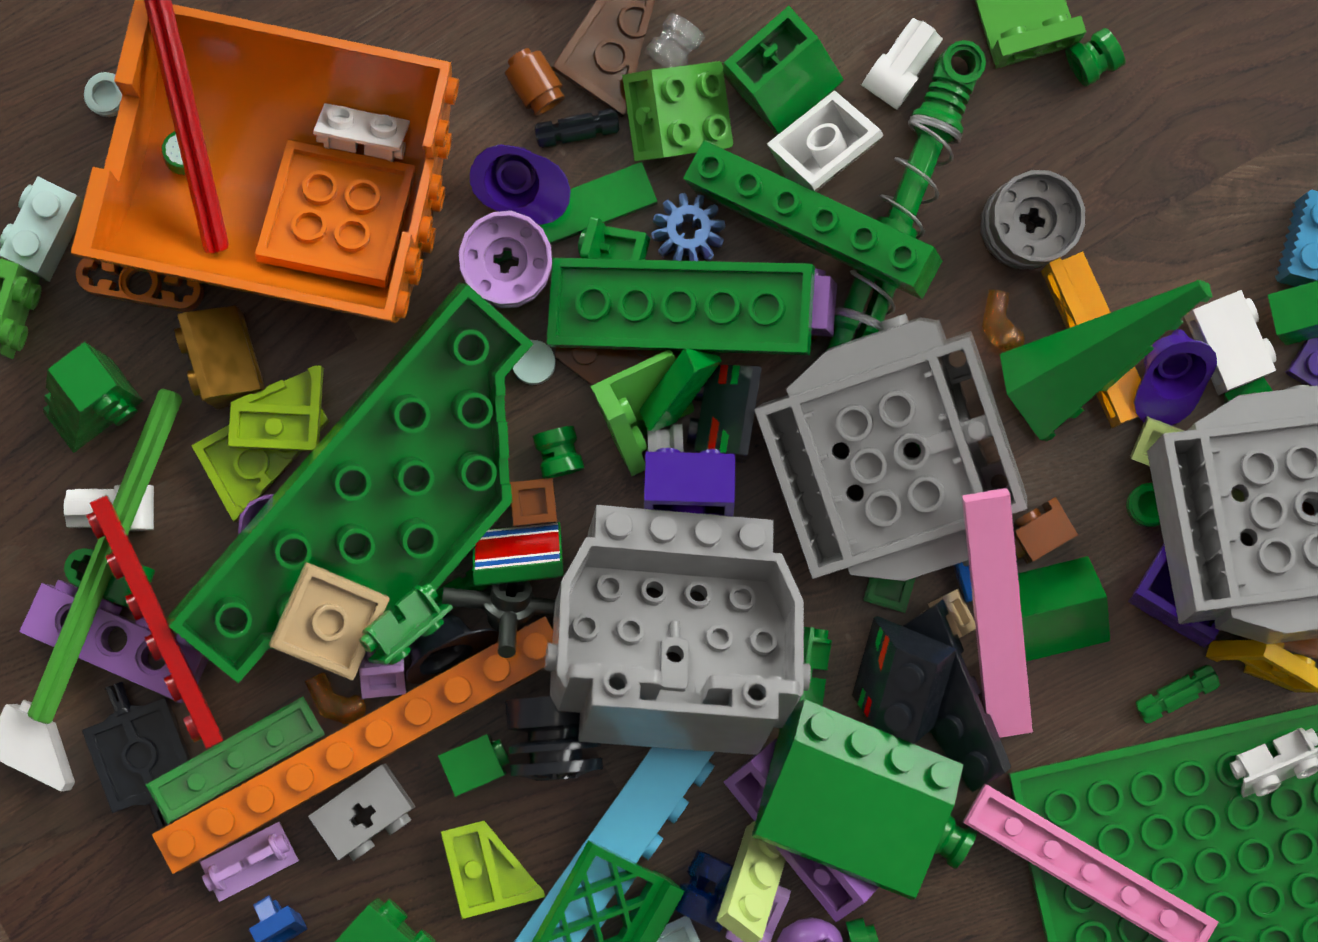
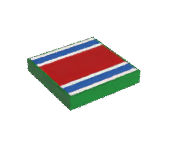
(518, 554)

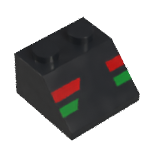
(726, 411)
(902, 679)

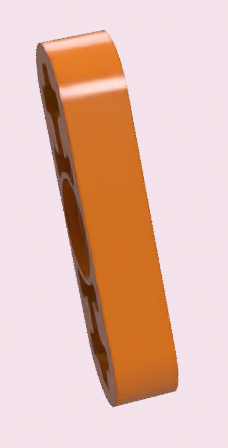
(106, 288)

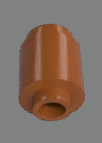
(534, 81)

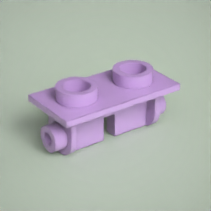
(248, 862)

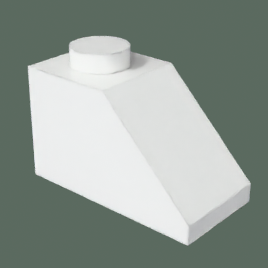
(34, 747)

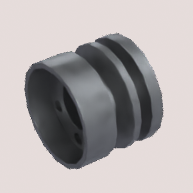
(1052, 206)

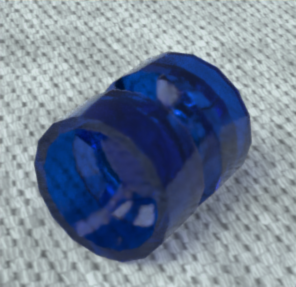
(697, 901)

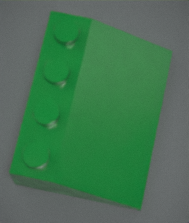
(856, 799)

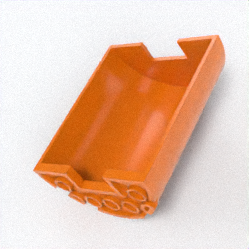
(252, 95)

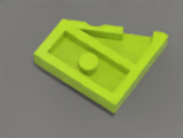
(280, 415)
(485, 871)

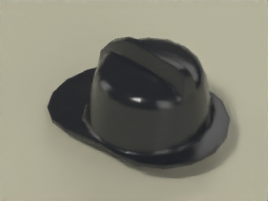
(446, 648)

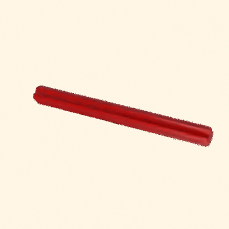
(187, 125)

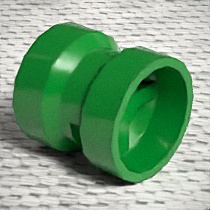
(1095, 57)
(558, 452)

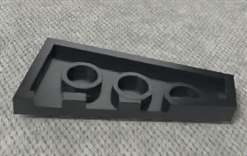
(961, 723)

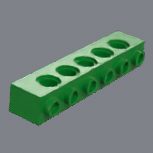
(813, 219)

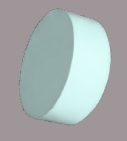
(103, 94)
(536, 364)

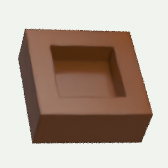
(533, 502)

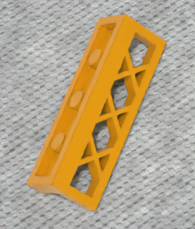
(1079, 301)

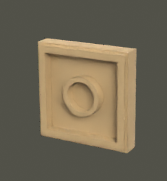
(327, 620)

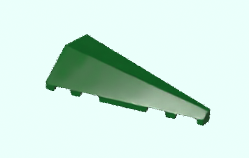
(1066, 369)

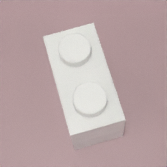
(1234, 336)

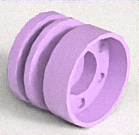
(488, 240)

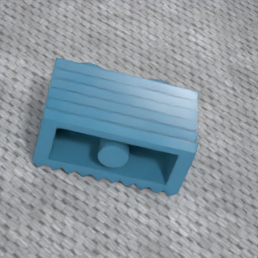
(1301, 252)

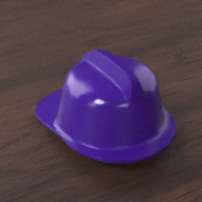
(520, 182)
(1174, 378)

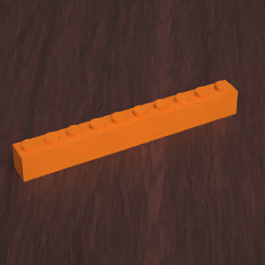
(352, 749)

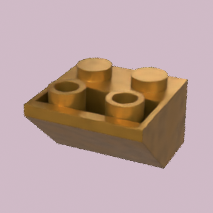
(220, 355)

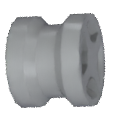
(666, 438)

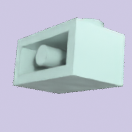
(41, 228)

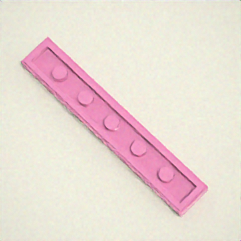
(997, 610)
(1087, 869)

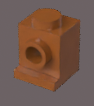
(1042, 532)

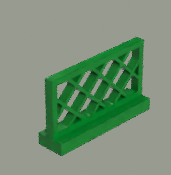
(648, 911)

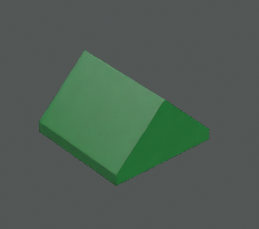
(1062, 608)

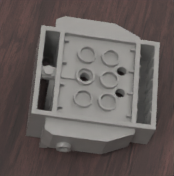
(876, 401)
(1271, 454)
(736, 647)

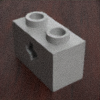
(336, 818)

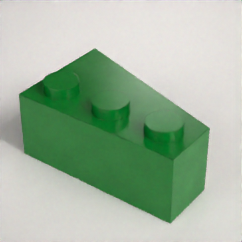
(87, 396)

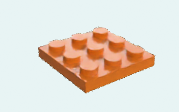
(335, 213)

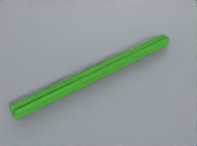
(98, 570)

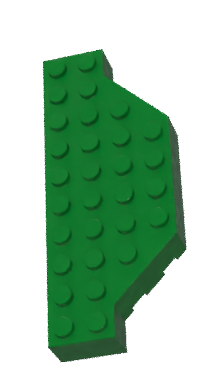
(384, 495)

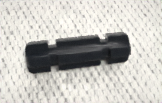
(577, 128)

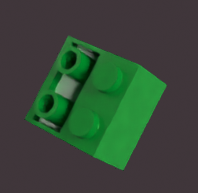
(782, 71)

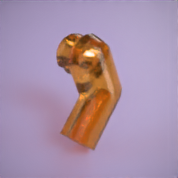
(997, 325)
(334, 706)

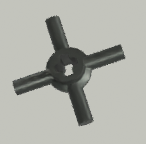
(506, 608)

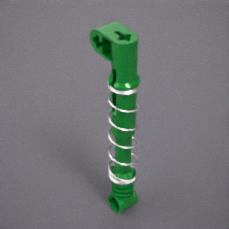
(936, 126)

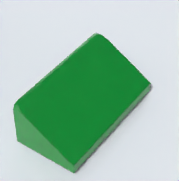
(678, 388)

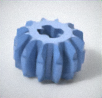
(688, 213)

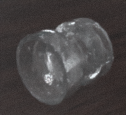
(675, 42)

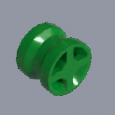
(955, 843)

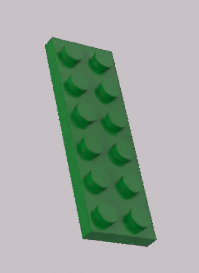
(681, 305)

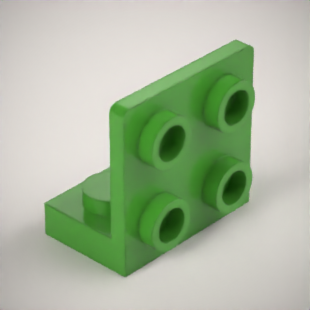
(1027, 28)
(677, 110)
(17, 296)
(620, 403)

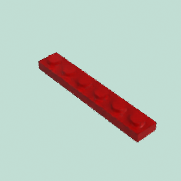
(145, 605)

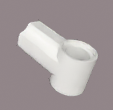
(897, 72)
(78, 506)

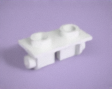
(346, 127)
(1264, 773)

